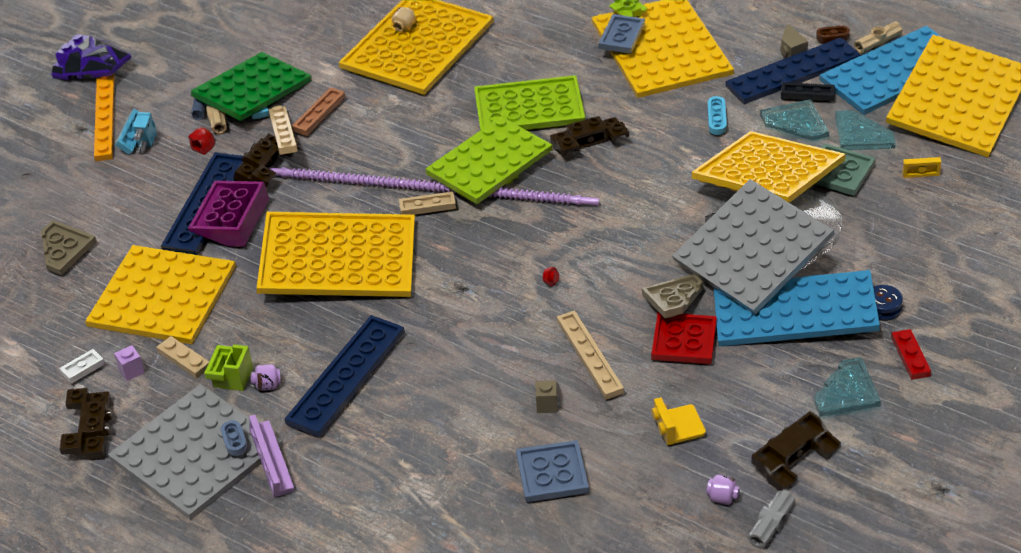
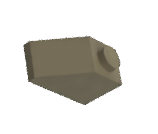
(792, 42)
(546, 396)

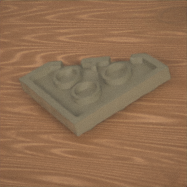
(64, 246)
(673, 296)

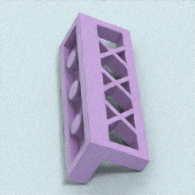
(270, 457)

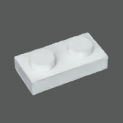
(82, 366)

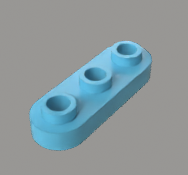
(717, 115)

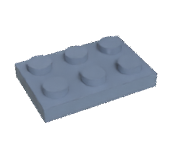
(621, 33)

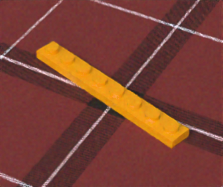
(104, 118)

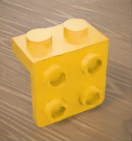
(677, 423)

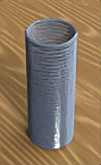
(198, 109)

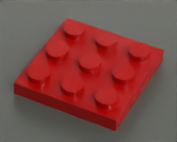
(684, 338)

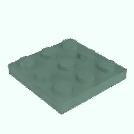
(849, 174)

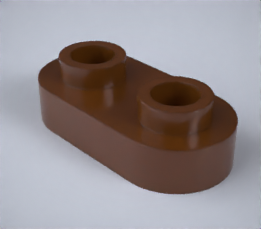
(831, 33)

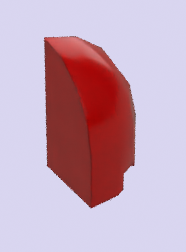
(201, 140)

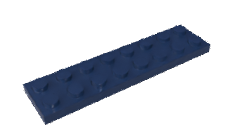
(793, 69)
(179, 238)
(344, 376)

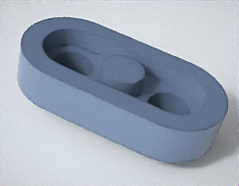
(233, 437)

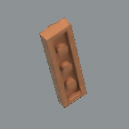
(318, 111)

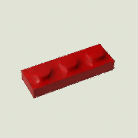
(911, 354)

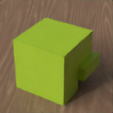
(230, 367)

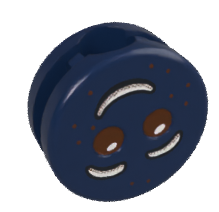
(888, 302)

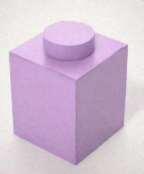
(129, 363)

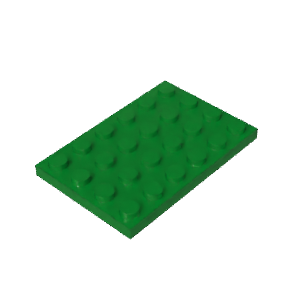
(251, 86)

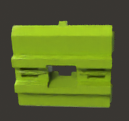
(628, 8)

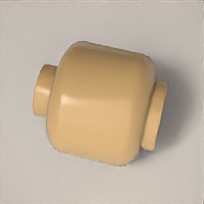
(403, 19)

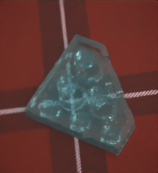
(797, 119)
(861, 133)
(847, 390)

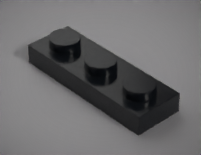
(807, 91)

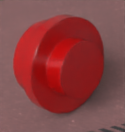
(550, 276)

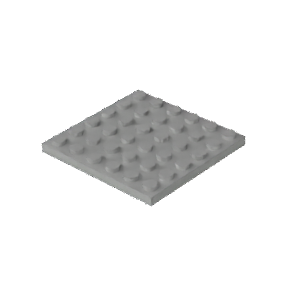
(753, 246)
(184, 452)

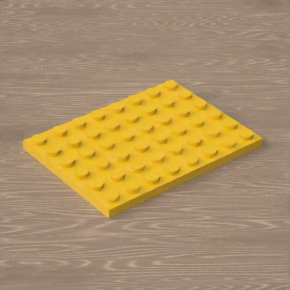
(670, 51)
(424, 52)
(958, 96)
(337, 254)

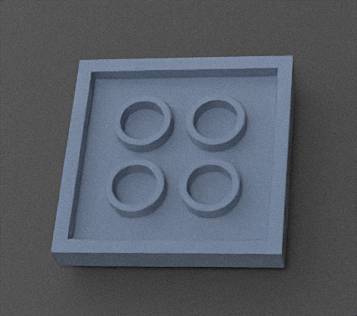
(552, 471)

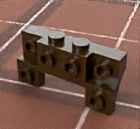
(587, 134)
(259, 157)
(93, 424)
(791, 446)

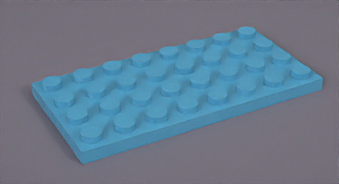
(879, 74)
(802, 310)

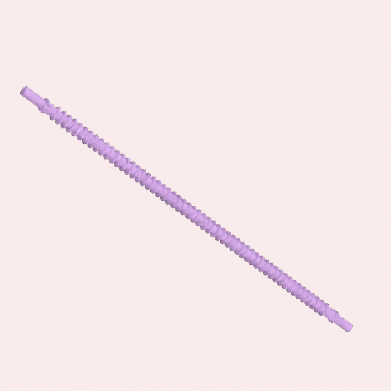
(284, 172)

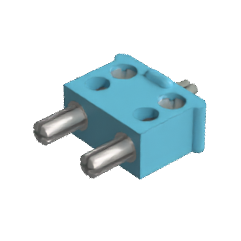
(144, 130)

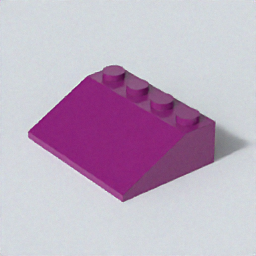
(230, 211)

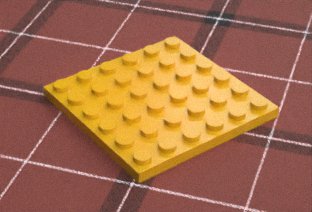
(772, 162)
(161, 294)

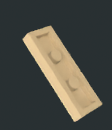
(427, 203)
(183, 356)

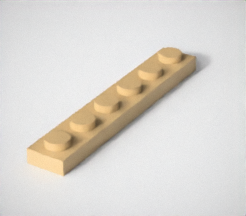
(282, 130)
(590, 355)

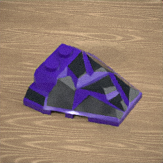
(88, 56)

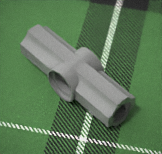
(771, 519)

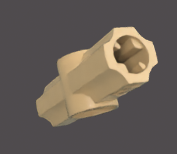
(878, 37)
(217, 120)

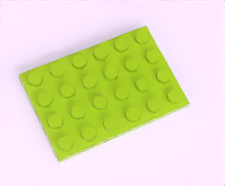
(531, 102)
(488, 159)

